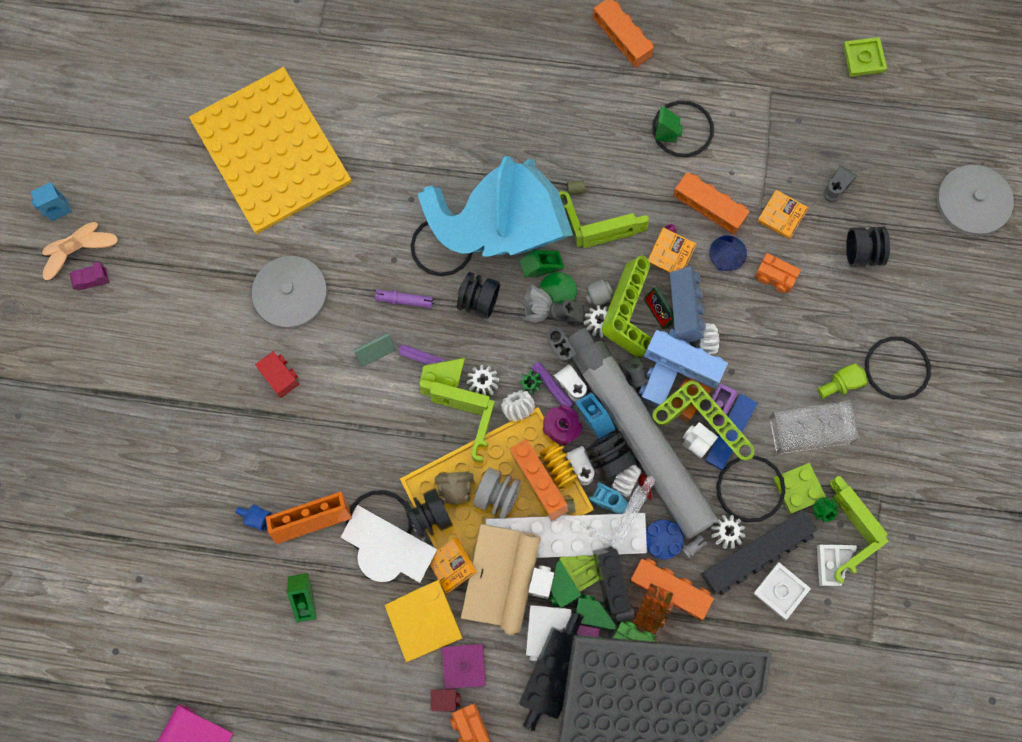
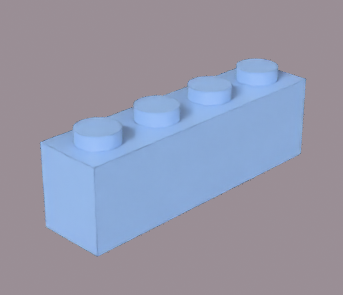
(686, 359)
(659, 382)

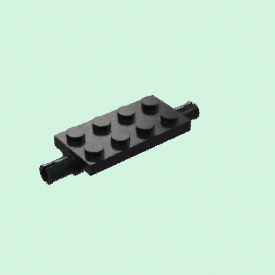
(548, 679)

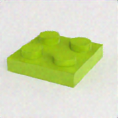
(864, 56)
(800, 487)

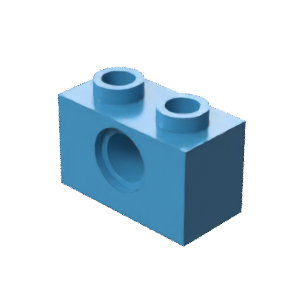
(50, 202)
(595, 415)

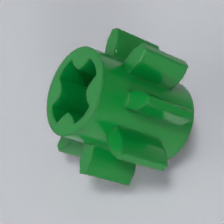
(526, 378)
(825, 509)

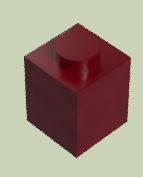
(445, 700)

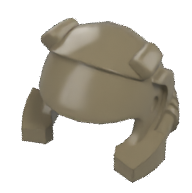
(454, 487)

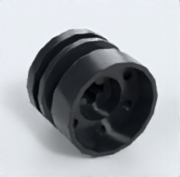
(867, 246)
(474, 294)
(609, 455)
(428, 514)

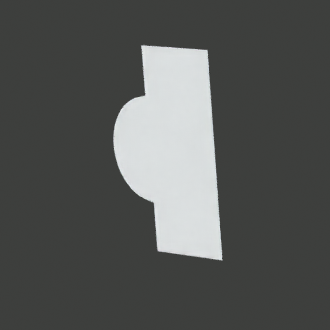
(386, 548)

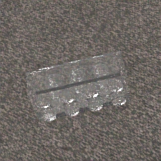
(814, 427)

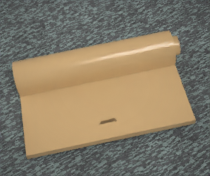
(507, 568)

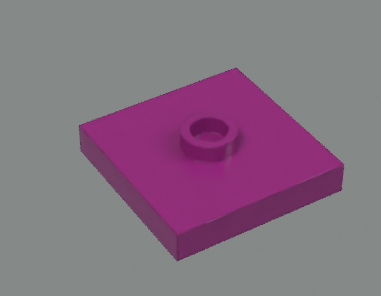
(463, 666)

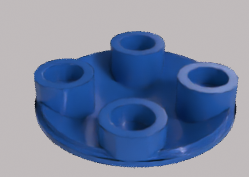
(664, 539)

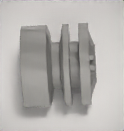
(496, 493)

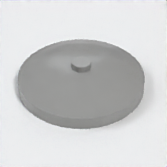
(975, 200)
(289, 292)

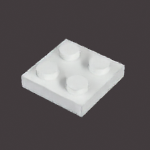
(781, 591)

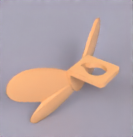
(81, 238)

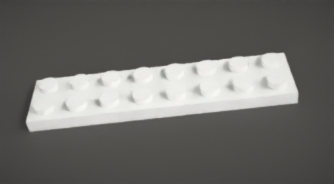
(562, 542)

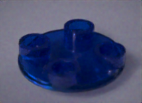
(728, 253)

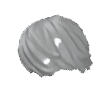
(536, 304)

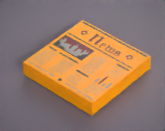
(782, 214)
(671, 251)
(452, 565)

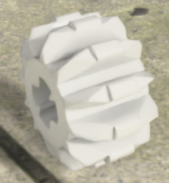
(592, 319)
(711, 340)
(490, 380)
(518, 405)
(626, 480)
(720, 529)

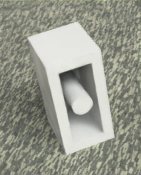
(541, 582)

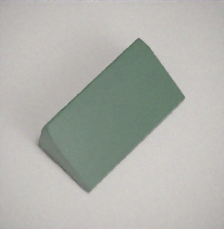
(374, 350)

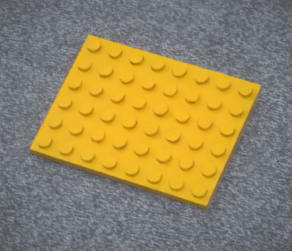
(270, 150)
(466, 517)

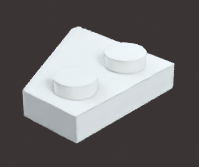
(829, 559)

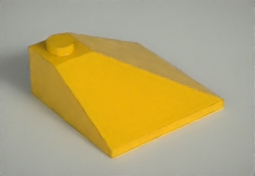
(423, 621)

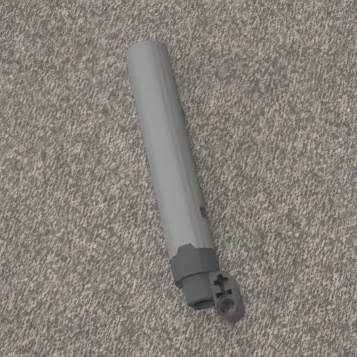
(638, 430)

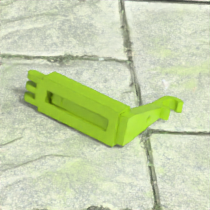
(605, 230)
(464, 401)
(862, 520)

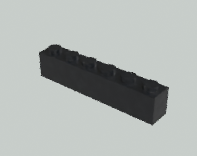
(758, 552)

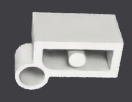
(698, 439)

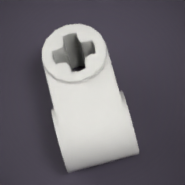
(569, 381)
(581, 464)

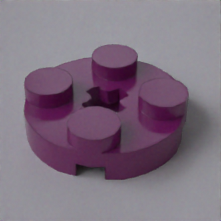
(555, 432)

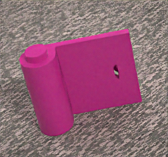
(189, 727)

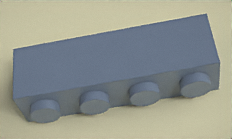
(687, 304)

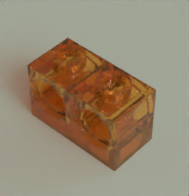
(653, 609)

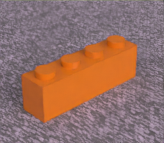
(623, 32)
(711, 203)
(539, 480)
(308, 517)
(685, 596)

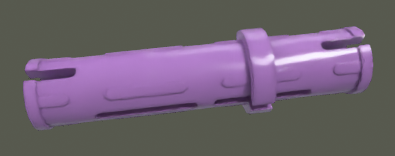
(403, 298)

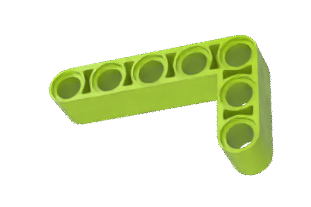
(616, 322)
(709, 415)

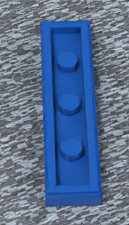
(739, 416)

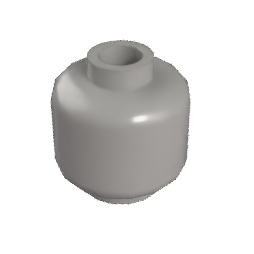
(599, 293)

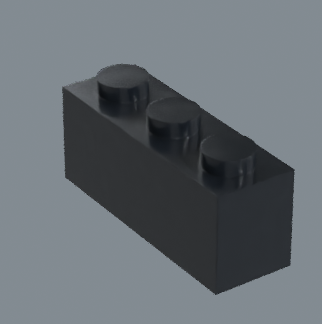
(611, 580)

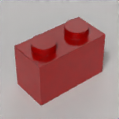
(277, 374)

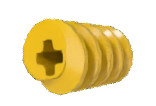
(558, 464)

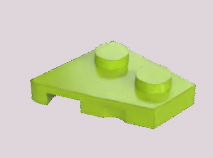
(444, 372)
(581, 570)

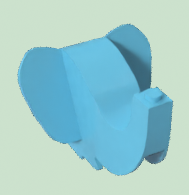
(505, 214)

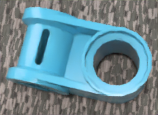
(606, 497)

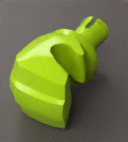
(844, 379)

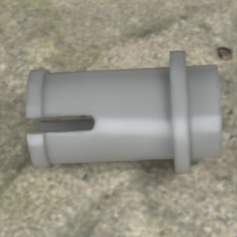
(693, 547)

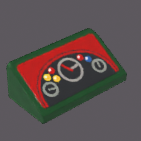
(659, 307)

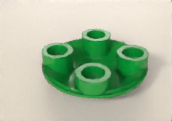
(559, 287)

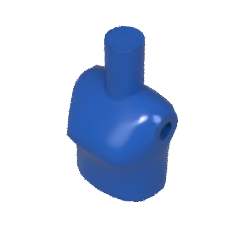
(254, 517)

